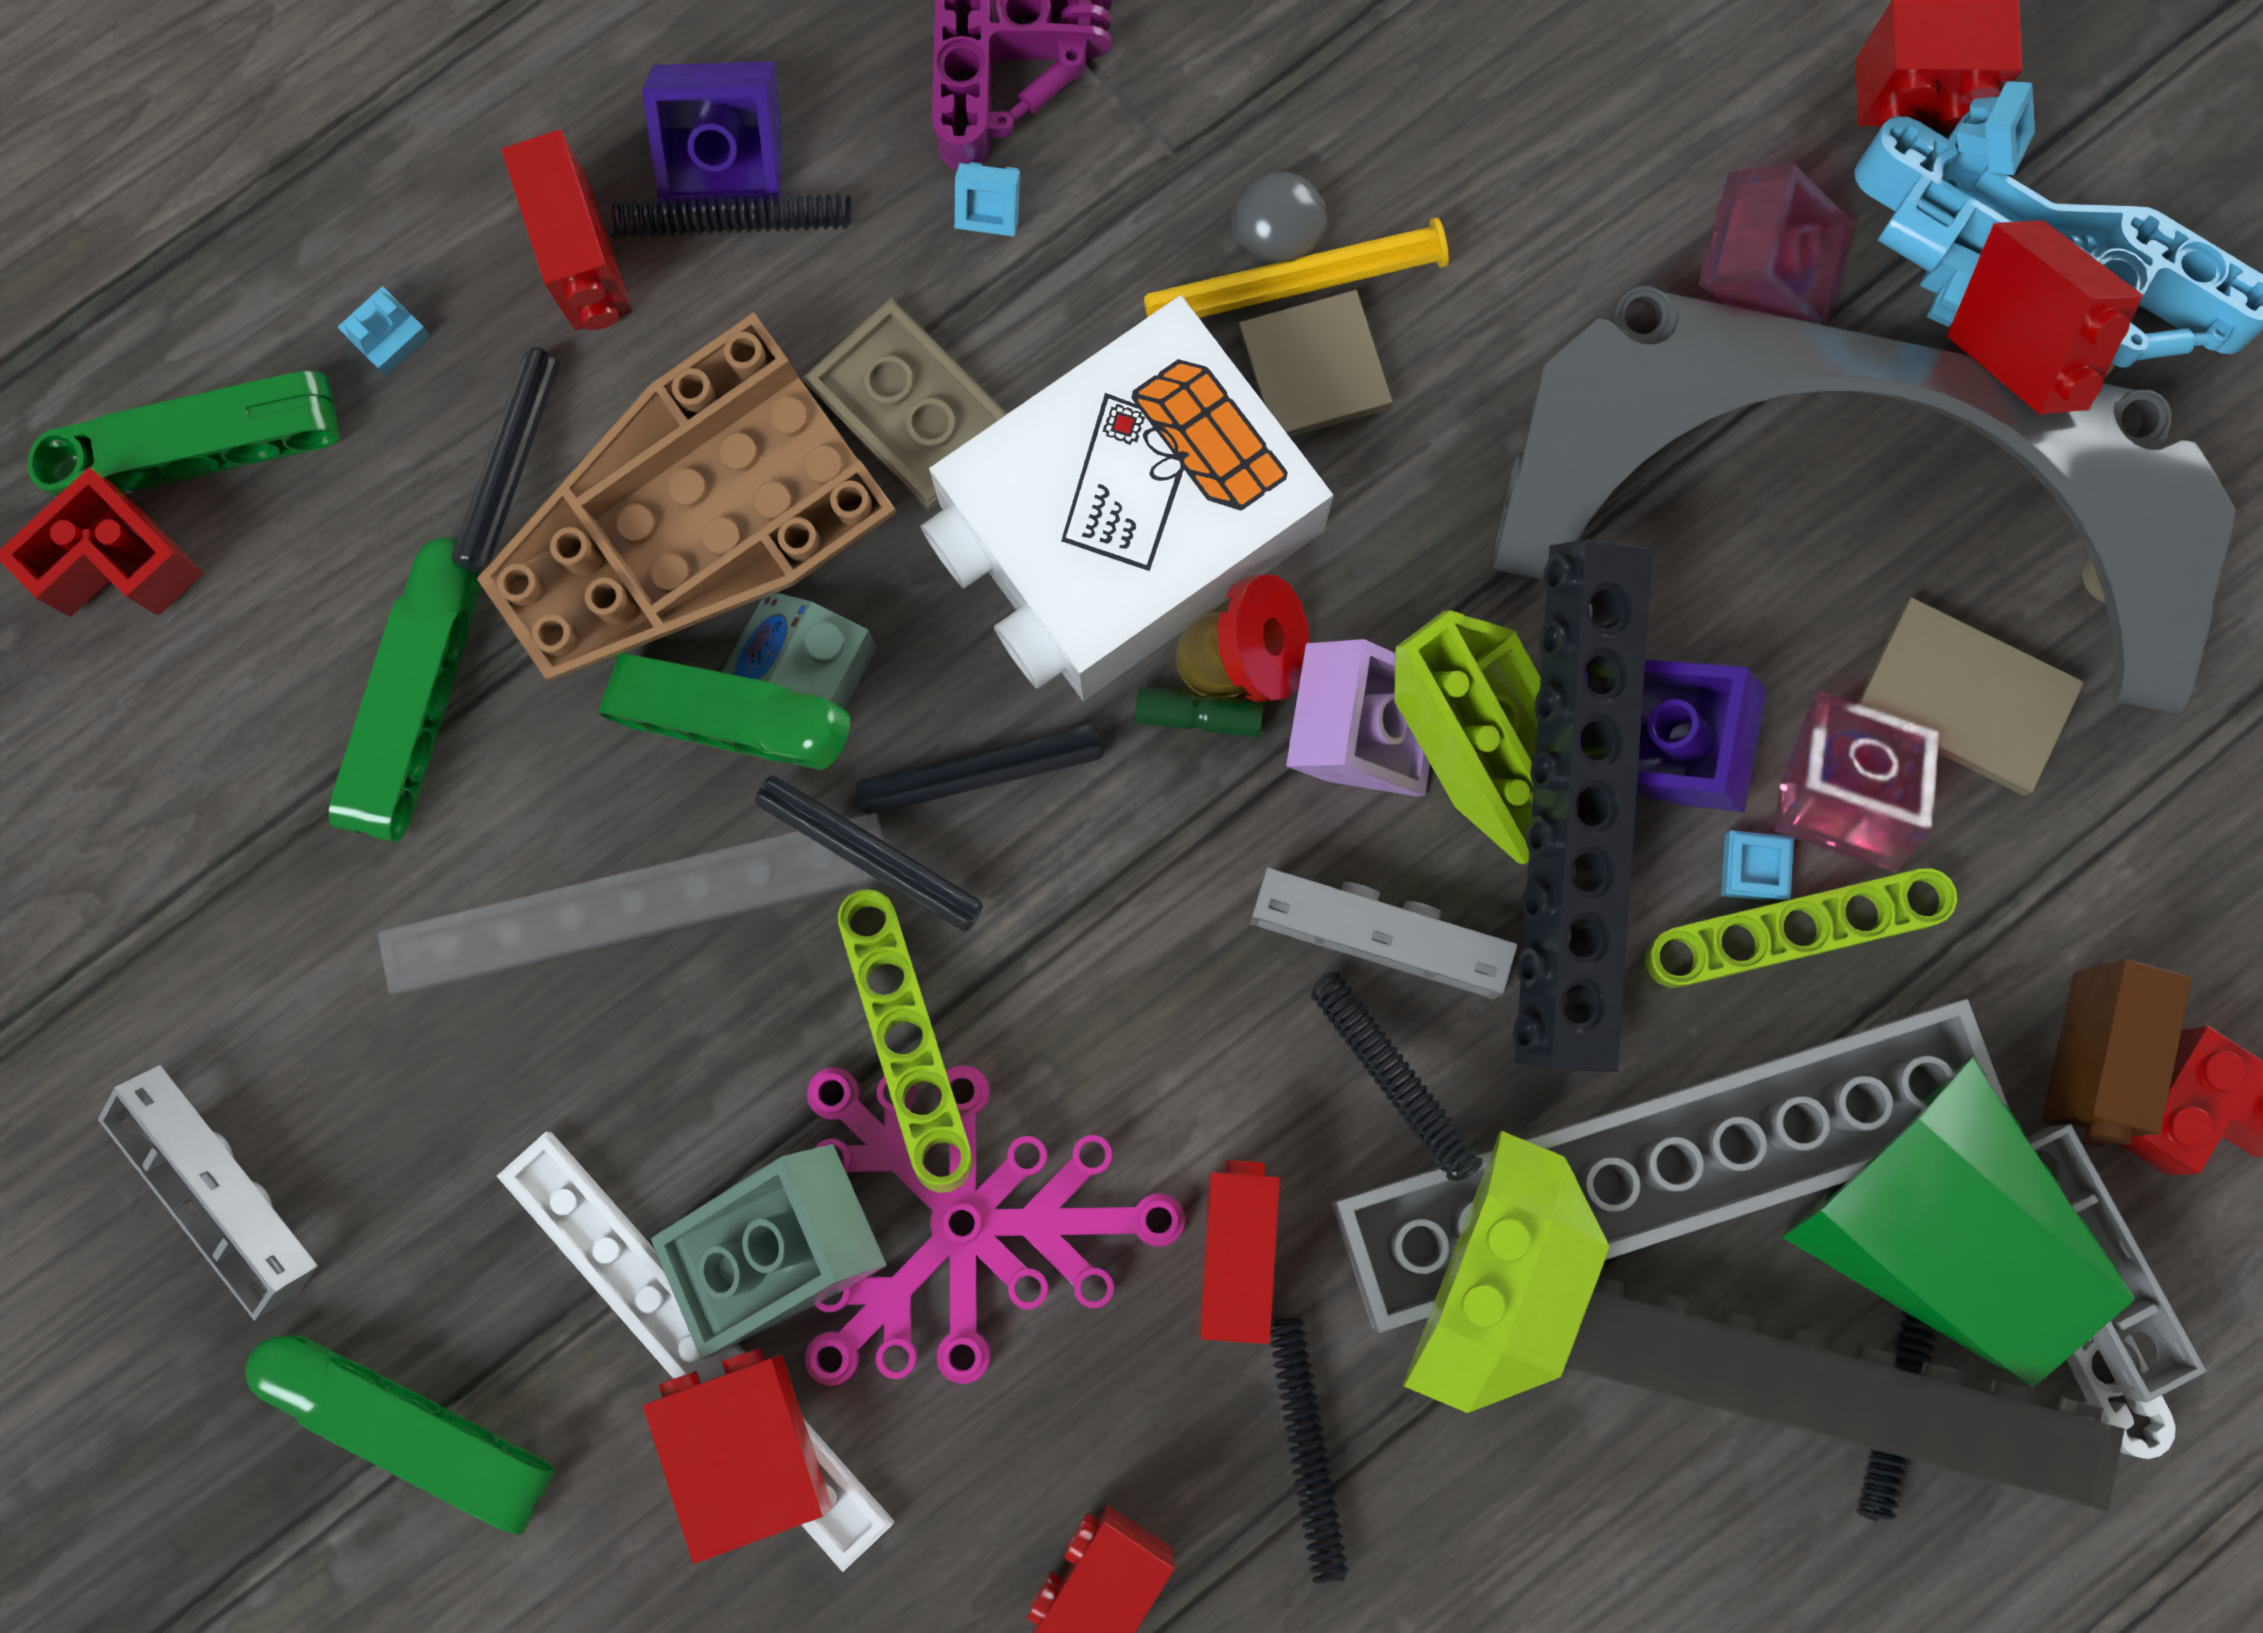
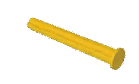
(1309, 272)

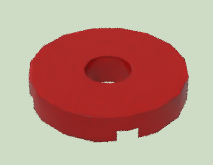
(1271, 609)

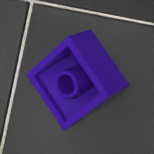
(714, 131)

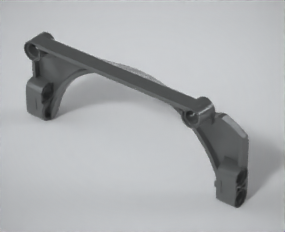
(2138, 504)

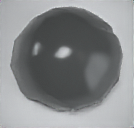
(1279, 218)

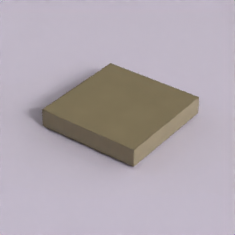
(1316, 364)

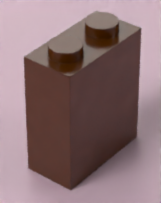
(2117, 1051)

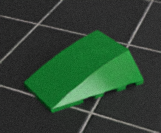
(1970, 1235)

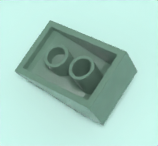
(767, 1249)

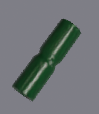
(1191, 711)

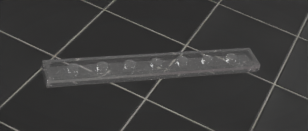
(615, 909)

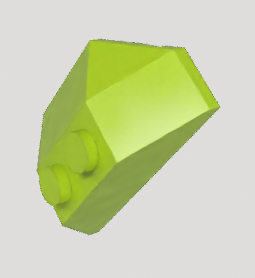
(1473, 713)
(1511, 1283)

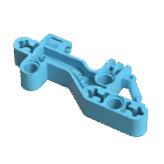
(1952, 198)

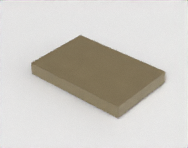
(902, 397)
(1984, 698)

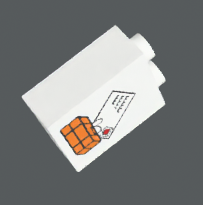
(1124, 502)

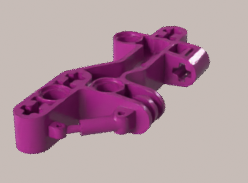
(995, 38)

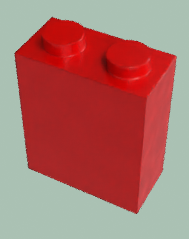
(567, 231)
(2043, 316)
(1239, 1254)
(736, 1455)

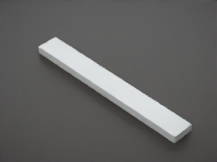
(635, 1286)

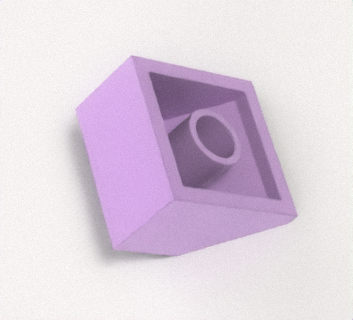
(1349, 723)

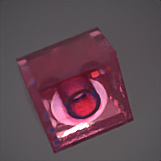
(1776, 245)
(1859, 783)

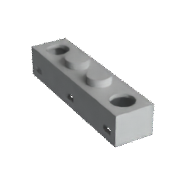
(1414, 935)
(194, 1165)
(2150, 1310)

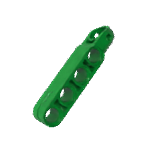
(191, 435)
(406, 696)
(724, 712)
(400, 1431)

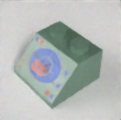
(802, 649)

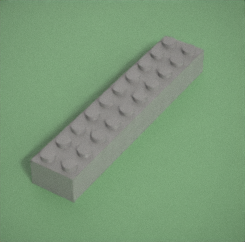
(1683, 1154)

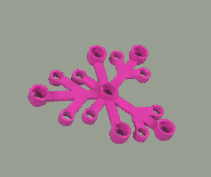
(1039, 1222)

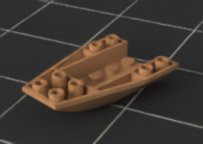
(685, 510)

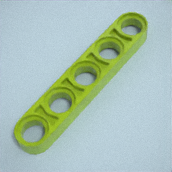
(1828, 913)
(919, 1066)

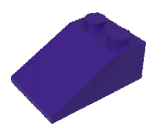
(1698, 733)

